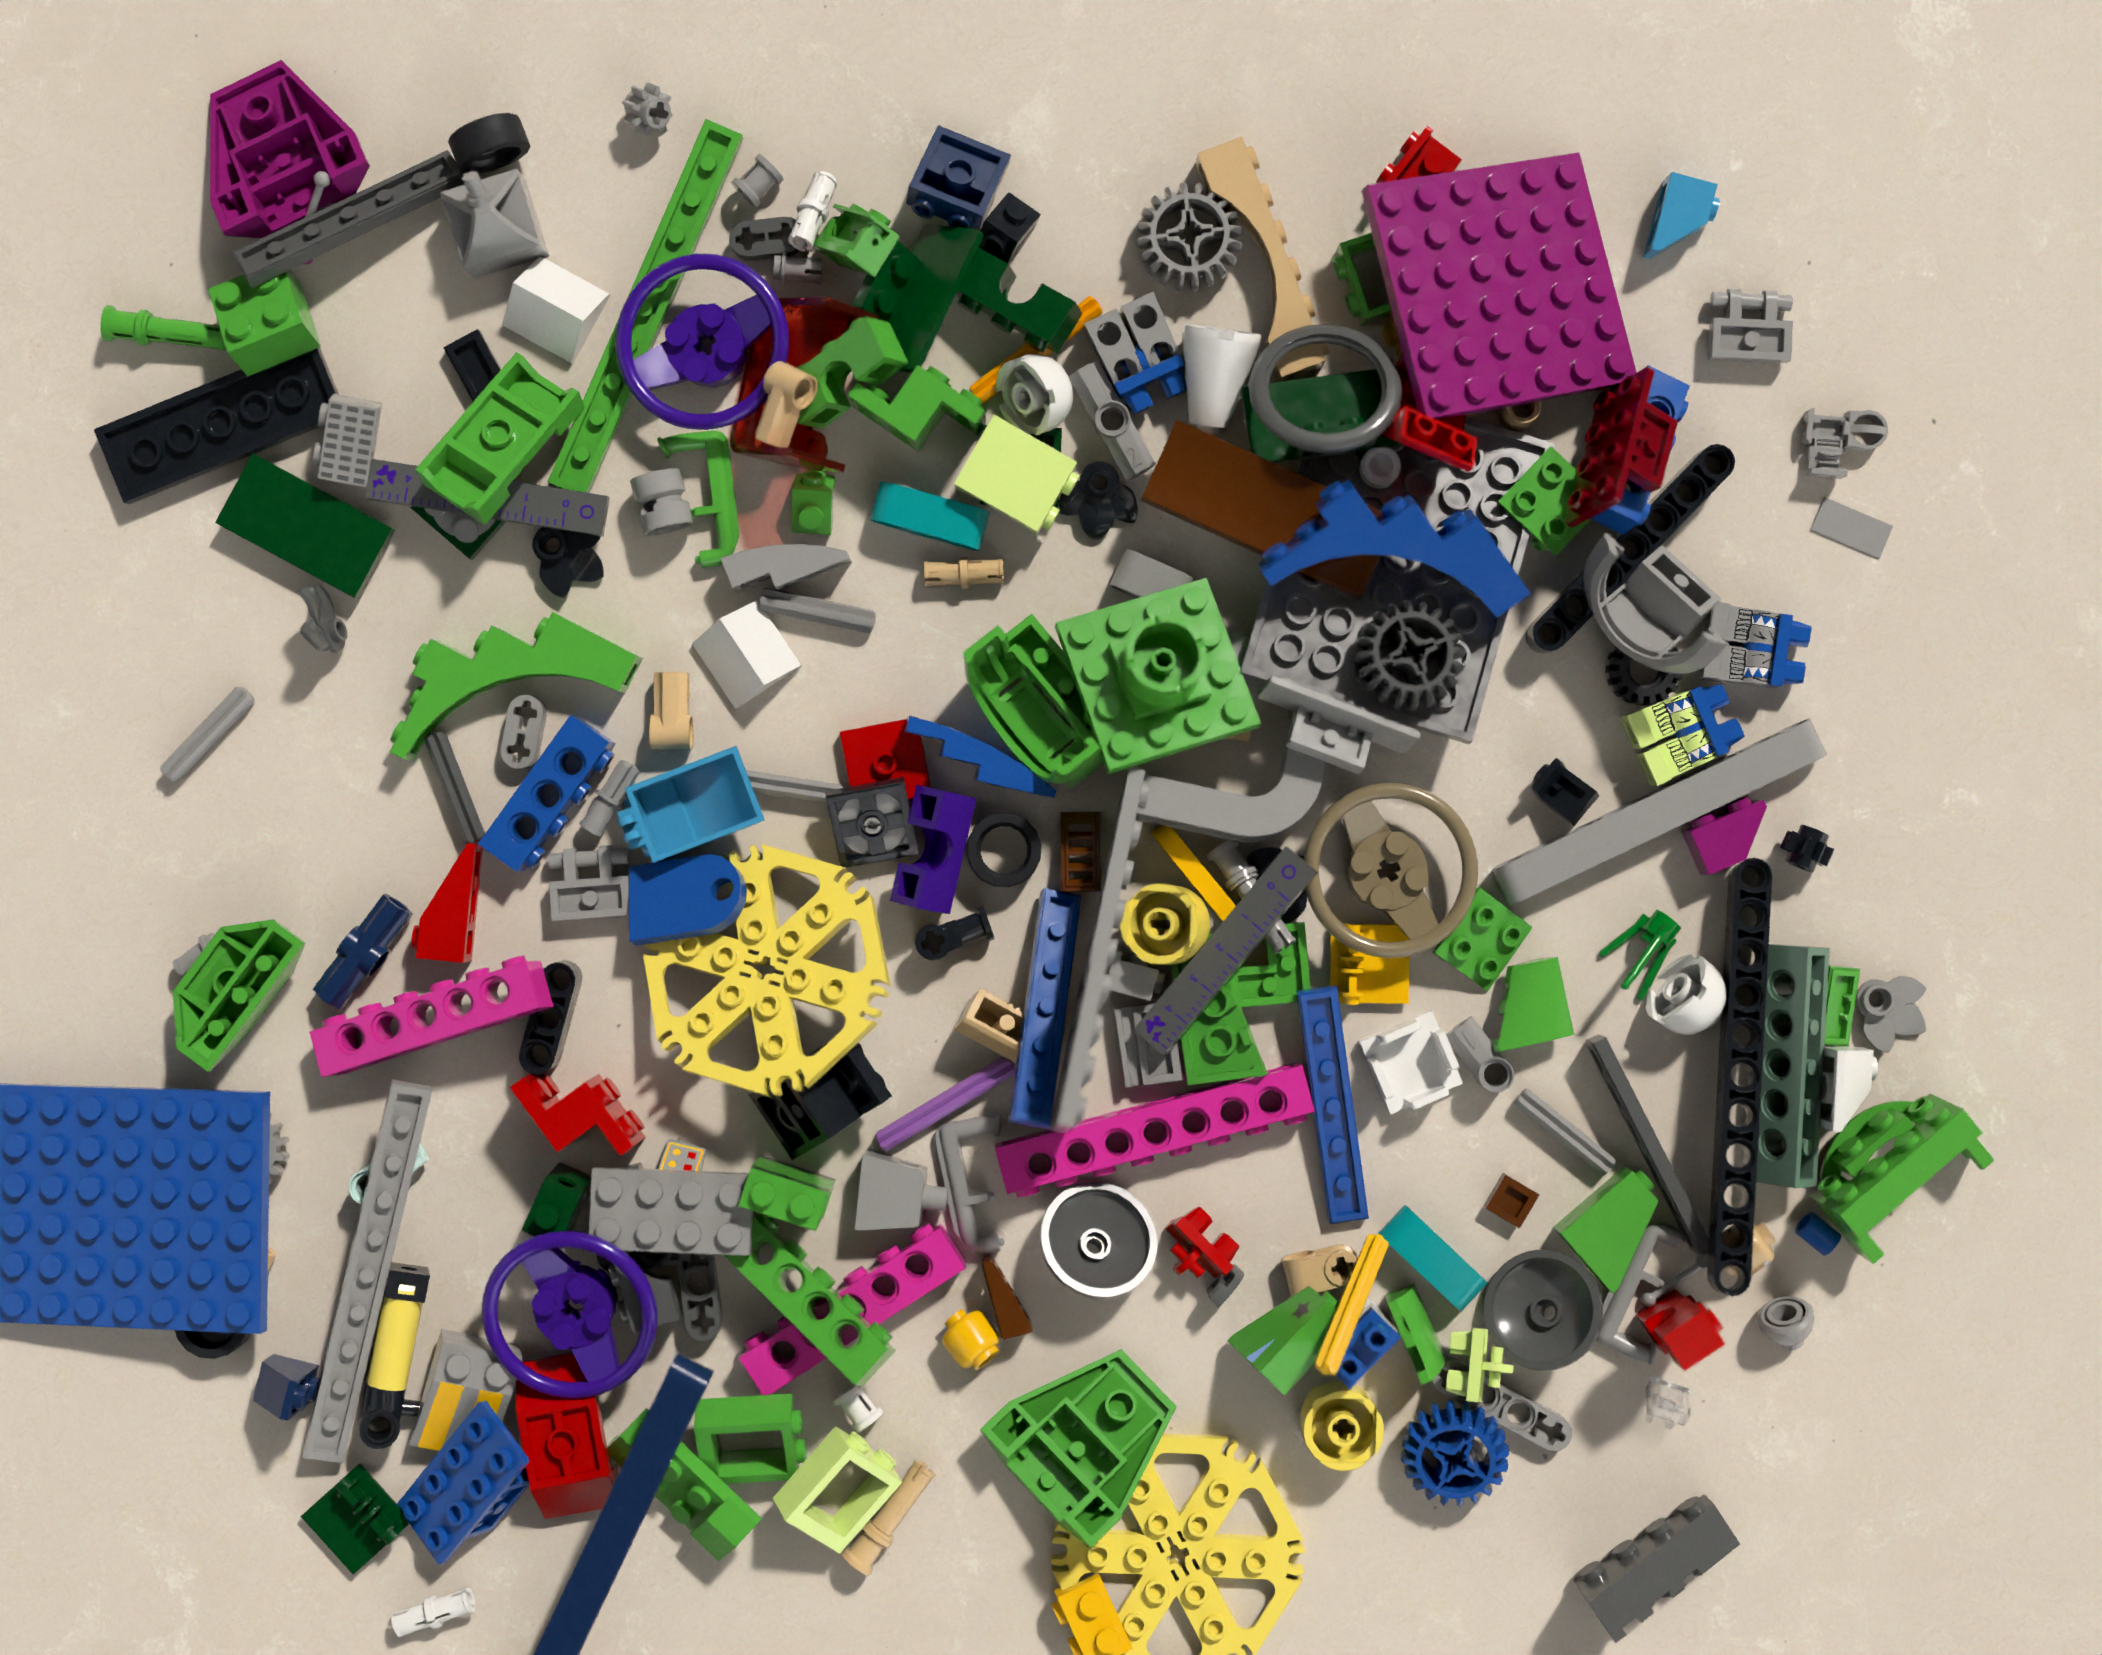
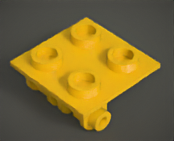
(1366, 977)

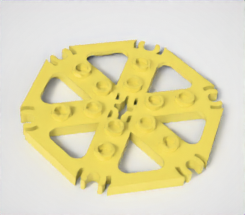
(773, 1005)
(1215, 1553)

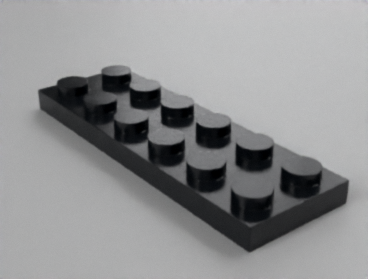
(214, 425)

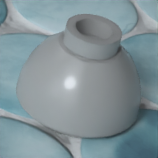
(1786, 1321)

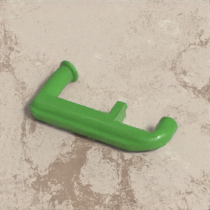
(721, 486)

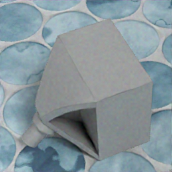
(494, 222)

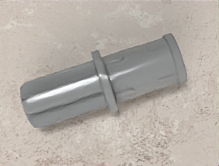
(609, 798)

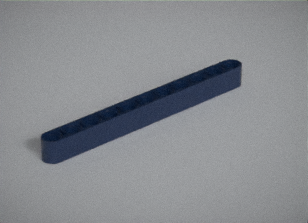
(625, 1507)

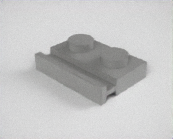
(1140, 1060)

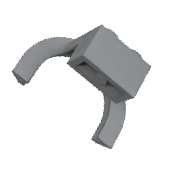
(1652, 609)

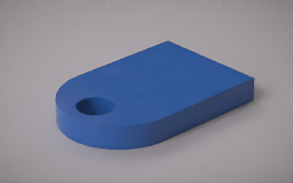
(680, 898)

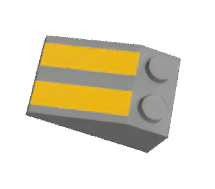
(458, 1379)

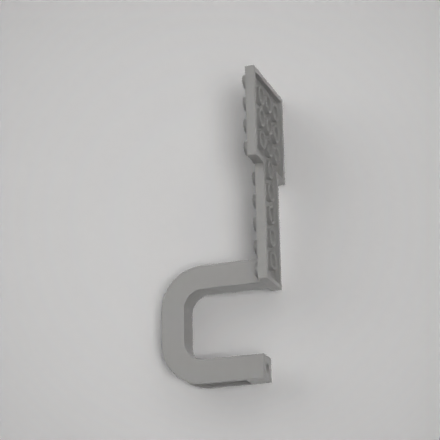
(1184, 808)

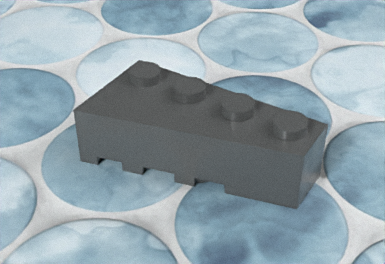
(1655, 1564)

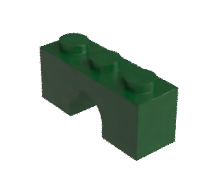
(1043, 319)

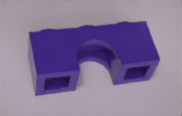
(934, 876)

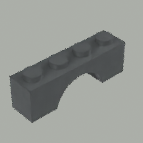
(663, 1288)

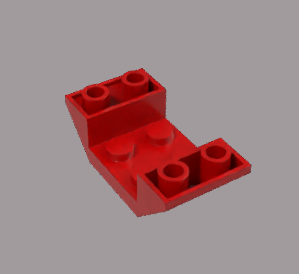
(1436, 438)
(564, 1443)

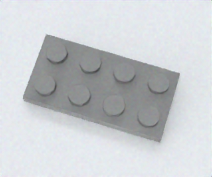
(670, 1211)

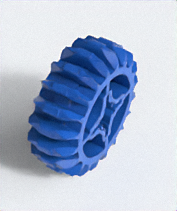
(1445, 1479)

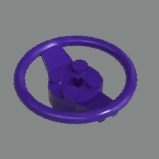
(680, 355)
(584, 1329)

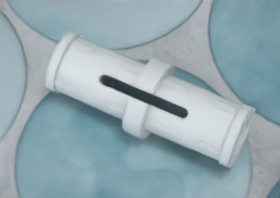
(812, 211)
(433, 1612)

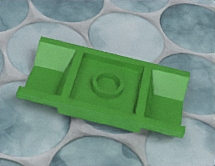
(695, 1496)

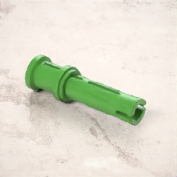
(146, 328)

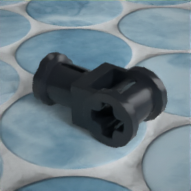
(956, 934)

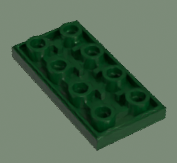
(305, 526)

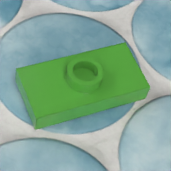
(1840, 1004)

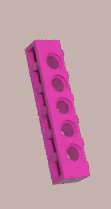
(336, 1043)
(772, 1371)

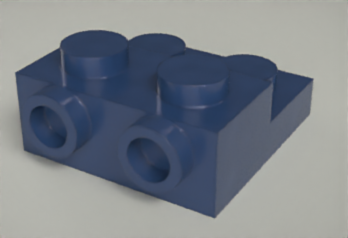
(957, 179)

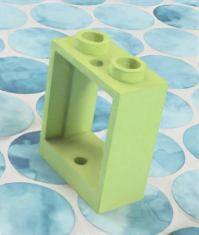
(817, 1472)

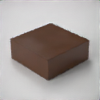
(1511, 1200)

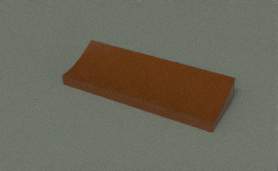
(1245, 501)

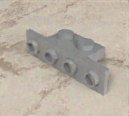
(1333, 728)

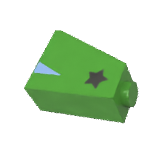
(1287, 1337)

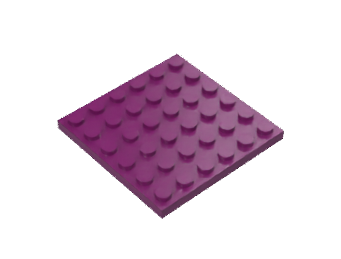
(1499, 285)

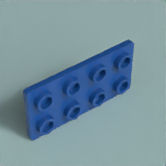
(466, 1484)

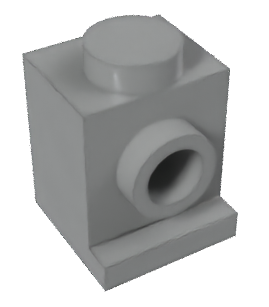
(1135, 977)

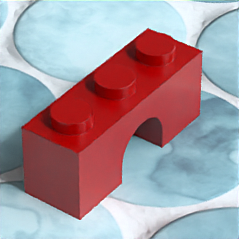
(1682, 1328)

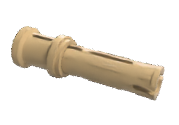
(878, 1532)

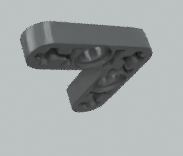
(690, 1314)

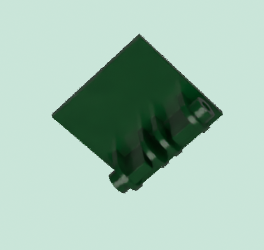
(356, 1518)

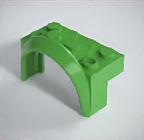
(1022, 714)
(1918, 1154)

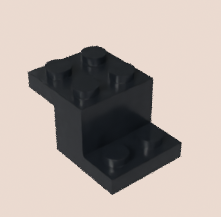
(827, 1107)

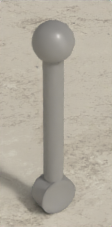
(1649, 1298)

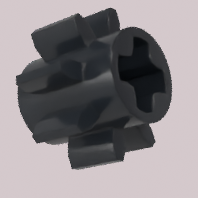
(1807, 848)

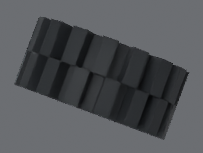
(1631, 690)

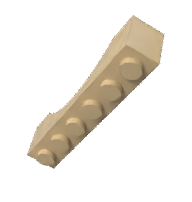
(1232, 176)

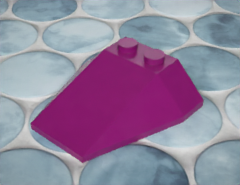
(269, 145)

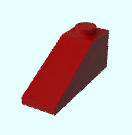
(449, 920)

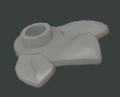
(1894, 1013)

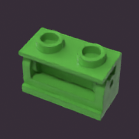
(857, 239)

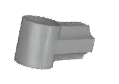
(1477, 1053)

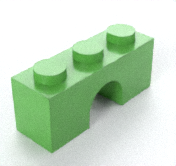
(866, 350)

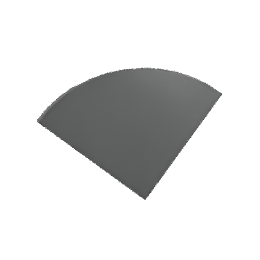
(1225, 1285)

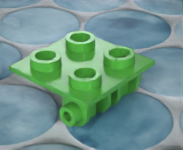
(1541, 501)
(1484, 940)

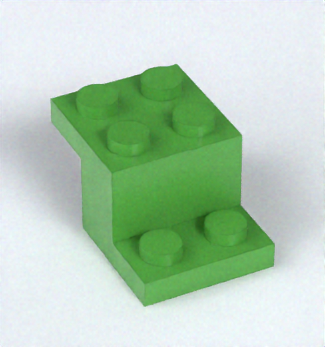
(919, 406)

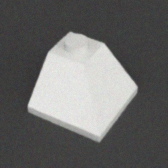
(1845, 1083)

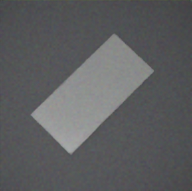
(1851, 527)

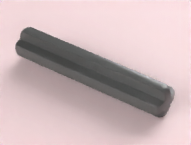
(454, 787)

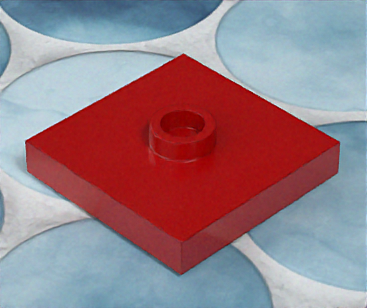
(884, 754)

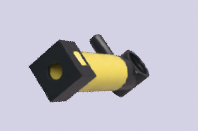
(393, 1354)

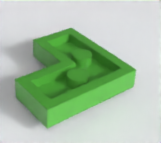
(1278, 978)

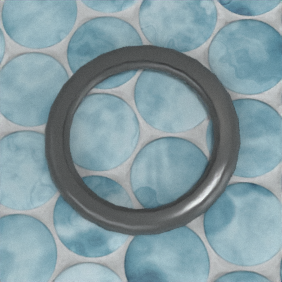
(1320, 442)

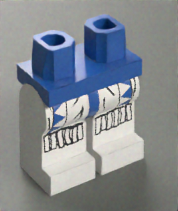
(1369, 1342)

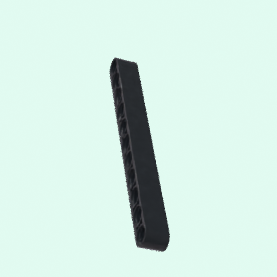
(1729, 1093)

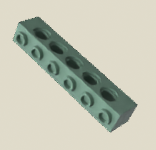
(1805, 1051)

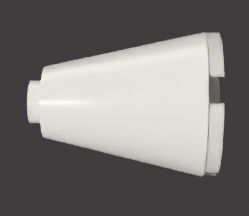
(1216, 372)

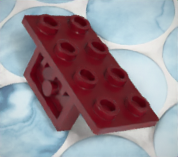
(1623, 443)

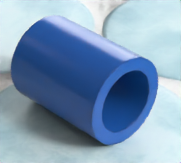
(1818, 1233)

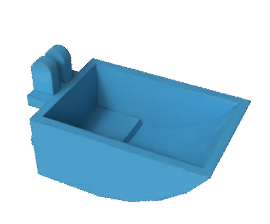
(689, 806)

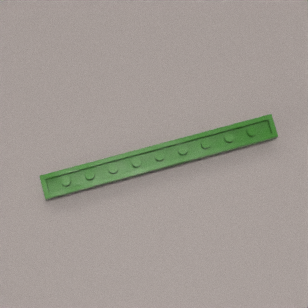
(675, 237)

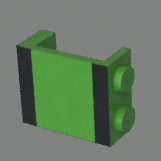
(787, 1192)

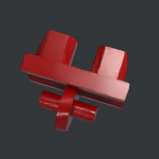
(1195, 1251)

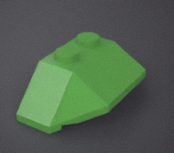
(232, 988)

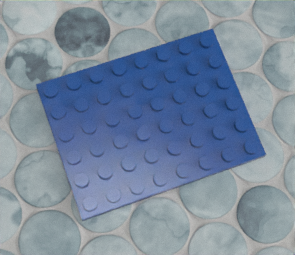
(134, 1207)

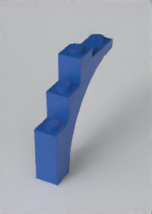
(1403, 531)

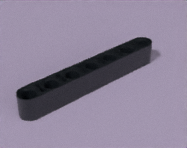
(1646, 539)

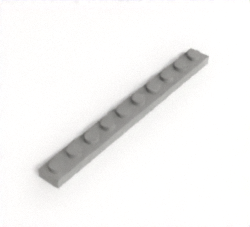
(367, 1271)

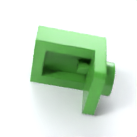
(812, 503)

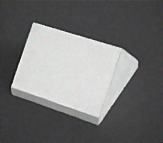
(553, 308)
(745, 653)

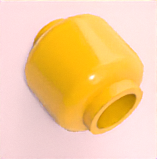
(971, 1339)

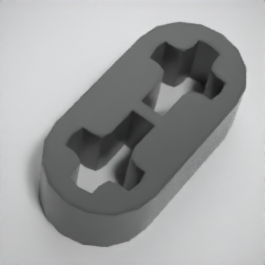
(759, 229)

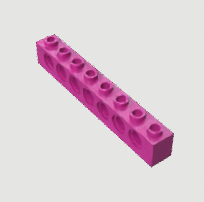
(1287, 1080)

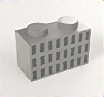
(348, 439)

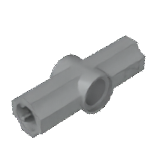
(1100, 398)

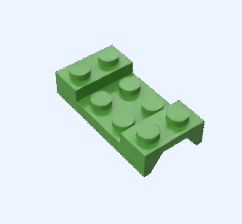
(498, 438)

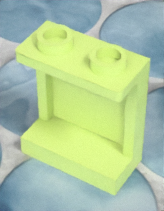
(1017, 475)

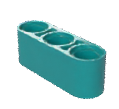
(929, 516)
(1433, 1258)

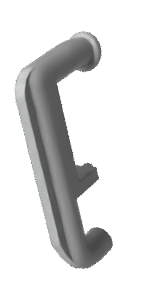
(955, 1178)
(1616, 1304)

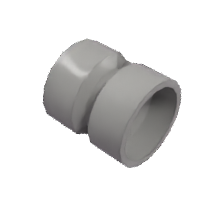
(661, 501)

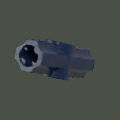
(362, 951)

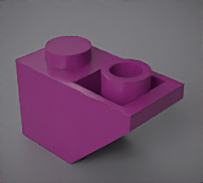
(1724, 838)

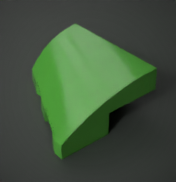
(1533, 1005)
(1417, 1332)

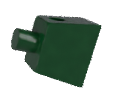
(558, 1205)

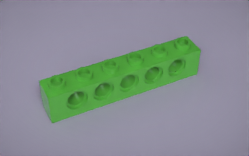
(873, 1344)

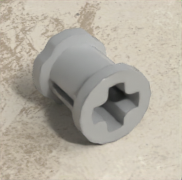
(757, 180)

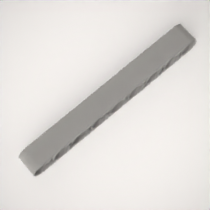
(1659, 811)

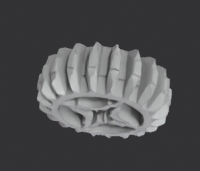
(1171, 239)

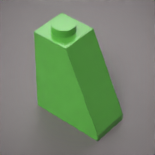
(1610, 1225)

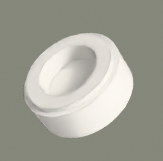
(1380, 467)

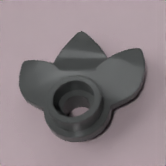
(323, 629)

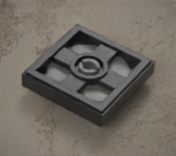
(871, 822)

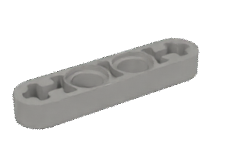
(1499, 1406)

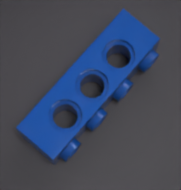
(1668, 396)
(503, 836)

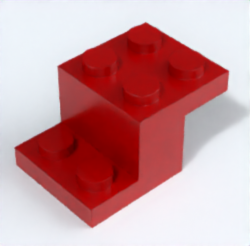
(575, 1114)

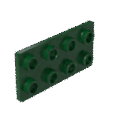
(919, 286)
(1318, 406)

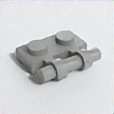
(1750, 338)
(589, 897)

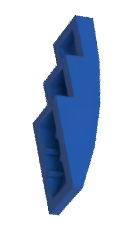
(992, 765)

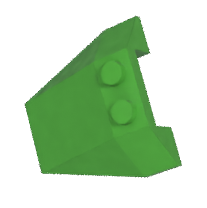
(1083, 1442)

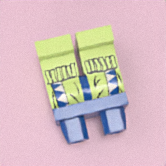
(1694, 731)

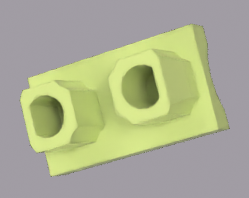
(1472, 1382)

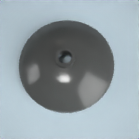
(1110, 1221)
(1517, 1306)

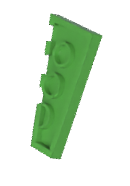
(1219, 1040)

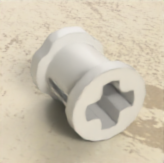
(857, 1407)

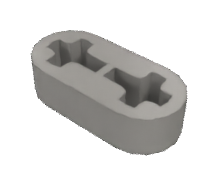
(513, 732)

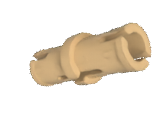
(964, 572)

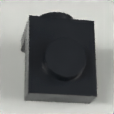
(1007, 227)
(1563, 791)

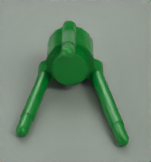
(1658, 935)

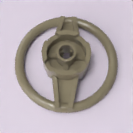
(1404, 895)

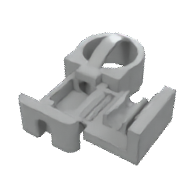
(1831, 443)

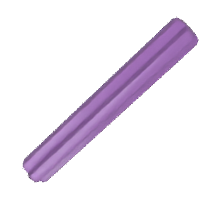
(945, 1103)

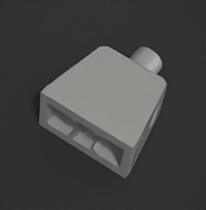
(894, 1193)

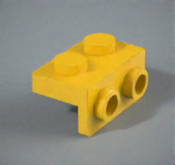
(1091, 1619)

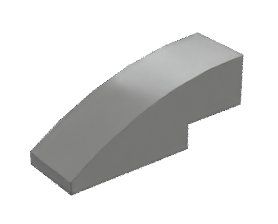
(782, 563)

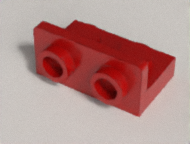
(1422, 158)

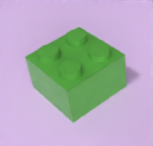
(264, 322)

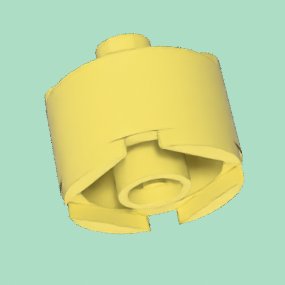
(1163, 902)
(1358, 1438)

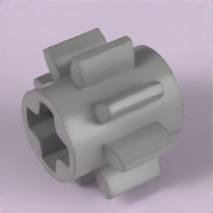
(647, 108)

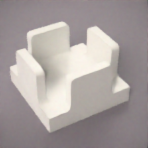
(1411, 1063)

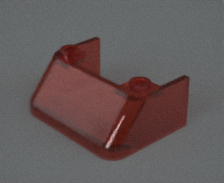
(810, 326)

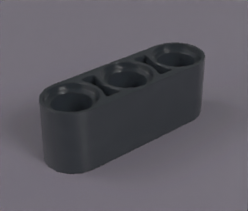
(539, 1033)

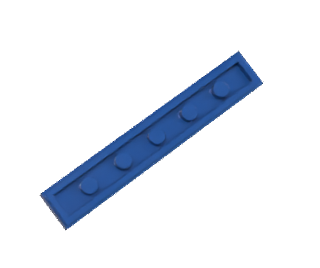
(1045, 1009)
(1332, 1104)

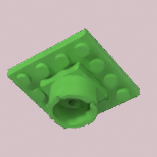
(1157, 675)

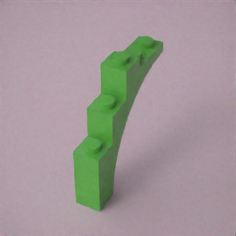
(501, 658)

